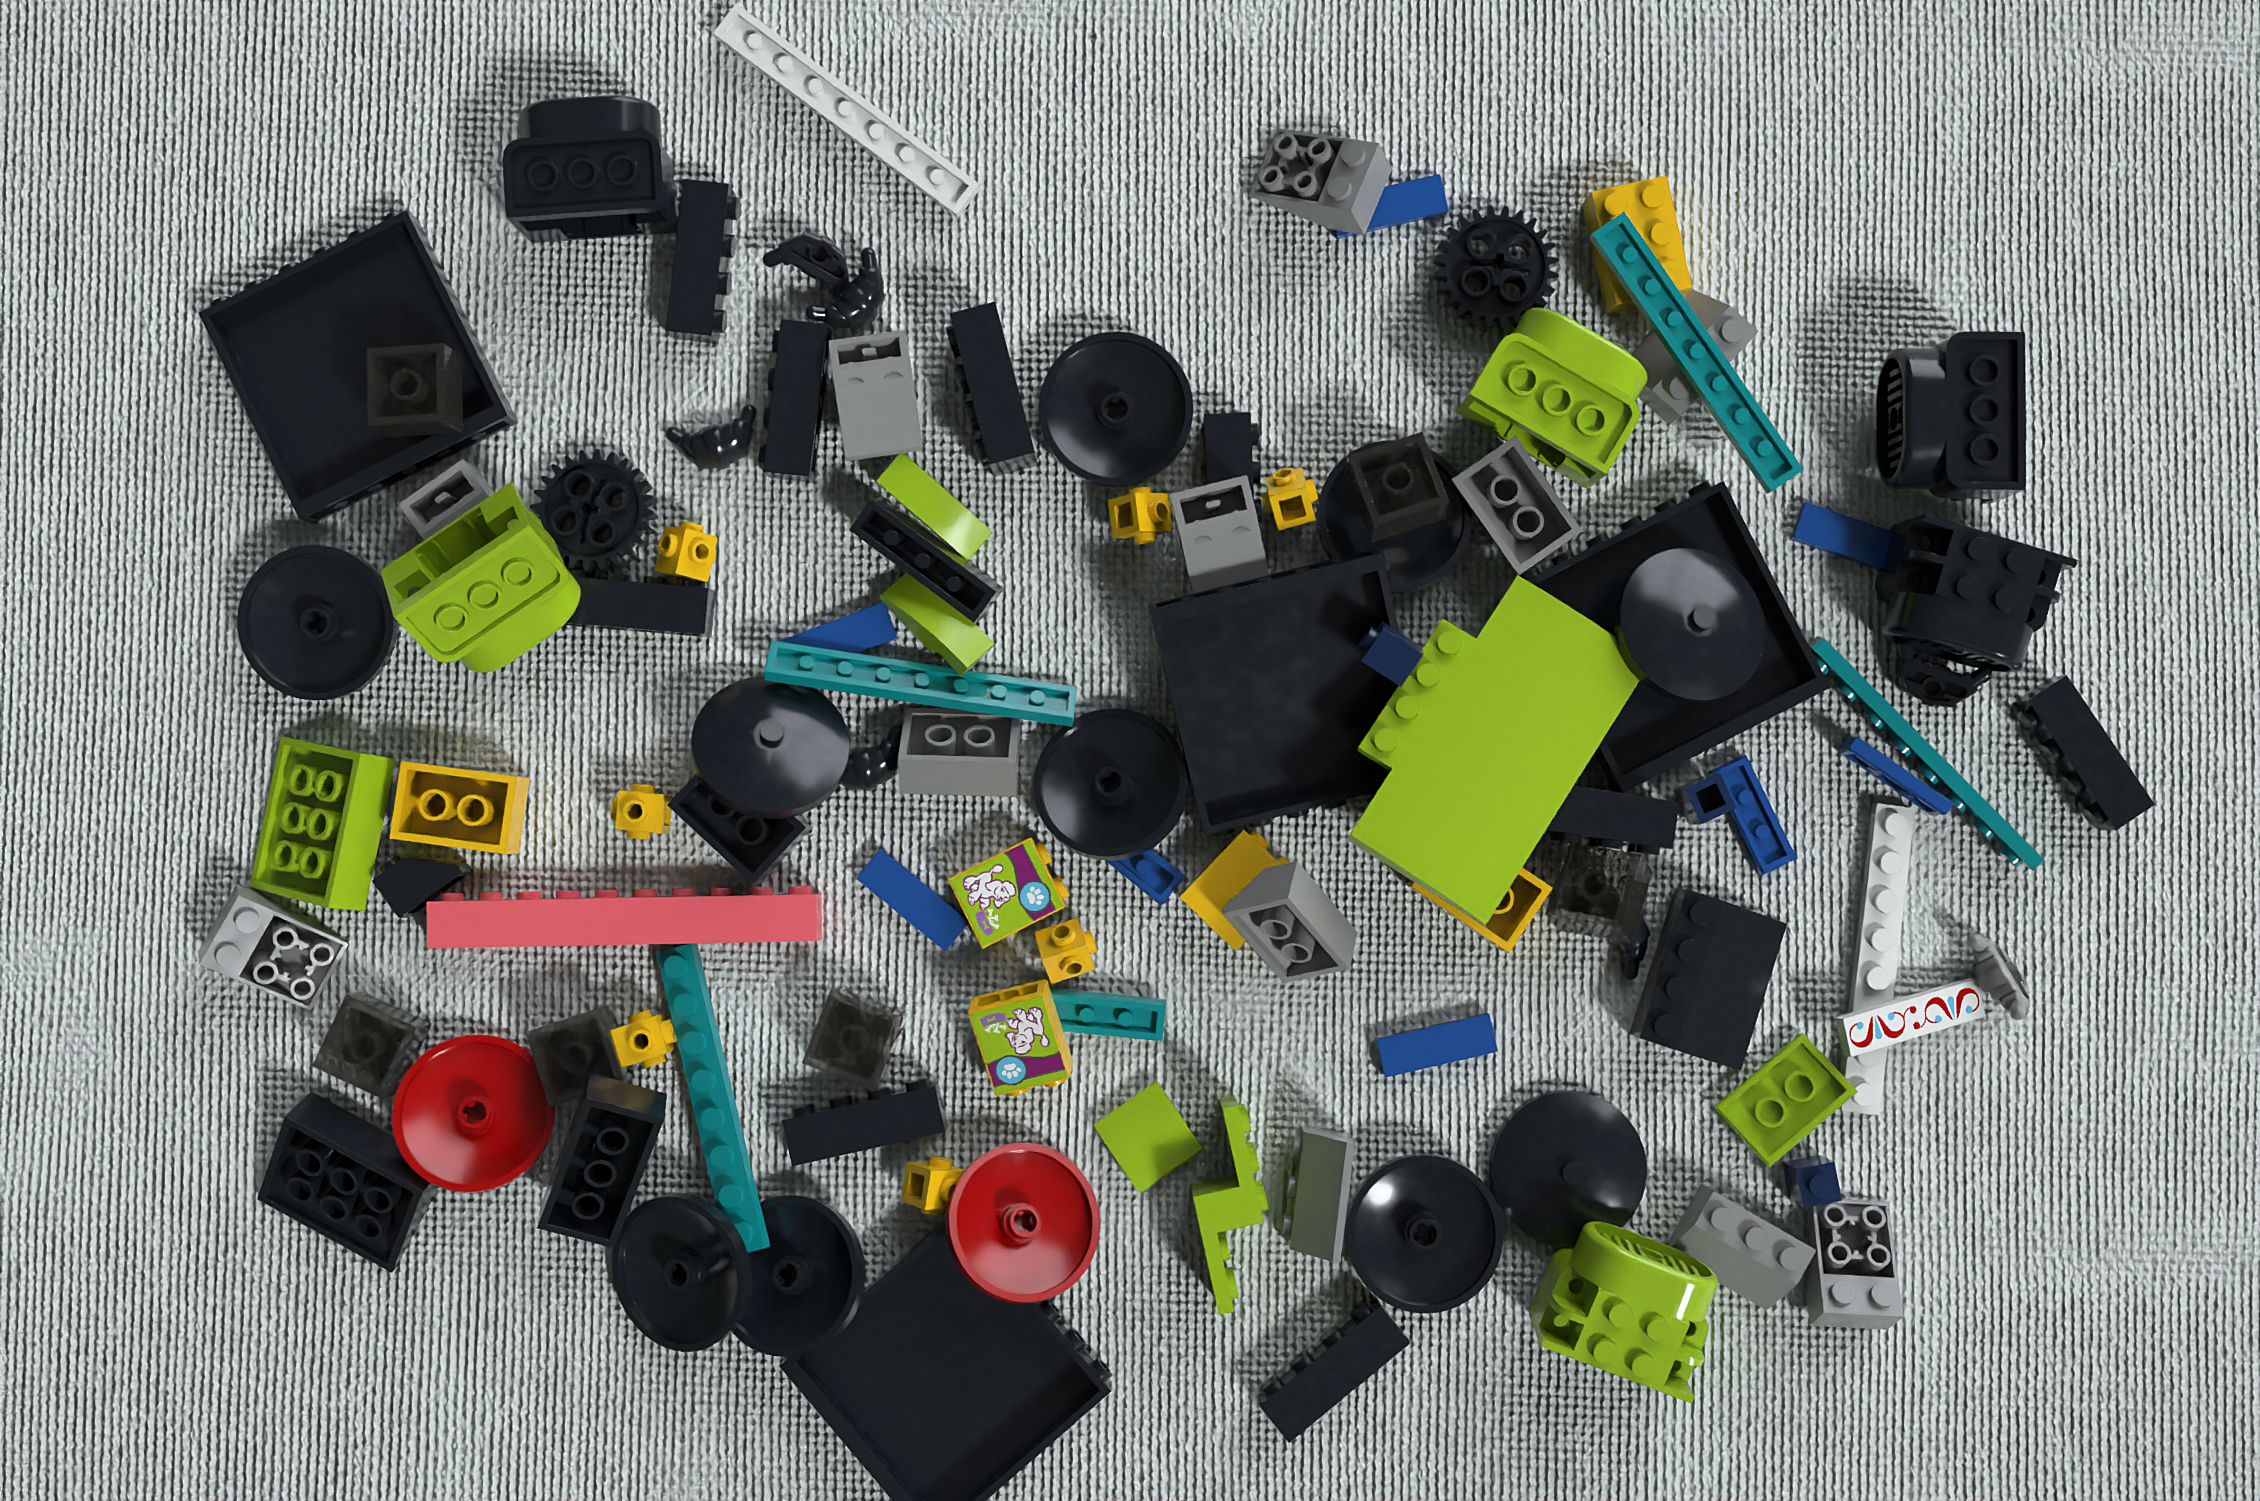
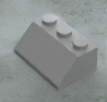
(1667, 388)
(1516, 505)
(958, 753)
(1292, 924)
(1318, 1193)
(1741, 1248)

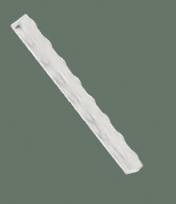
(846, 110)
(1878, 942)

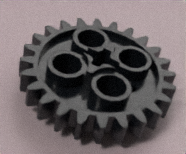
(1498, 234)
(626, 520)

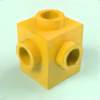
(1290, 498)
(1140, 515)
(686, 552)
(655, 812)
(1066, 950)
(631, 1040)
(938, 1181)

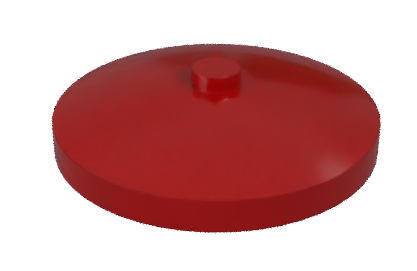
(472, 1114)
(1022, 1223)

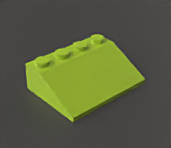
(322, 824)

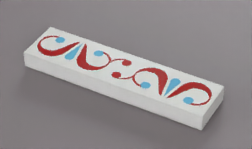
(1910, 1017)

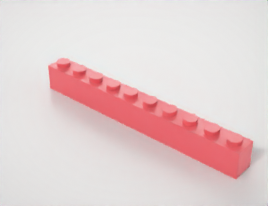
(624, 920)

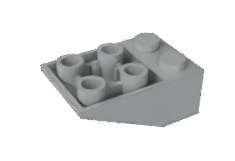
(1323, 179)
(875, 395)
(446, 498)
(1219, 534)
(271, 948)
(1854, 1266)

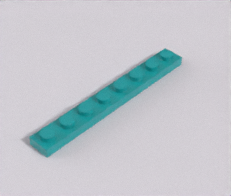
(1695, 353)
(920, 683)
(1932, 765)
(712, 1092)

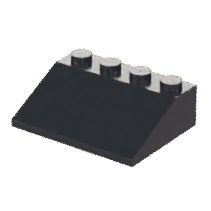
(1708, 978)
(346, 1181)

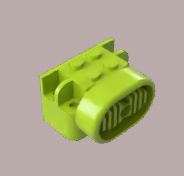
(1560, 394)
(483, 586)
(1626, 1307)

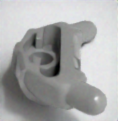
(1999, 976)

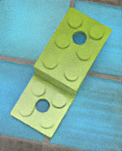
(1229, 1203)

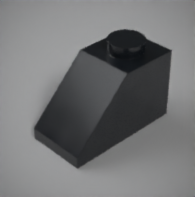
(416, 880)

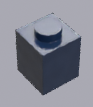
(1390, 653)
(1704, 799)
(1812, 1181)

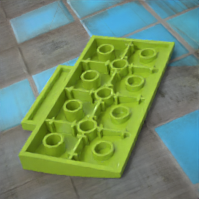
(1489, 745)

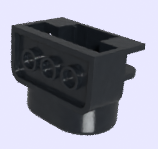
(589, 171)
(1955, 417)
(1966, 592)

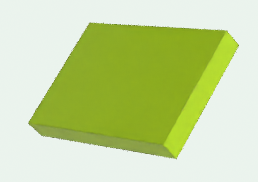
(1785, 1100)

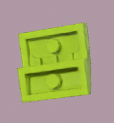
(1148, 1137)

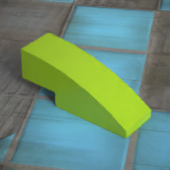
(934, 506)
(937, 623)

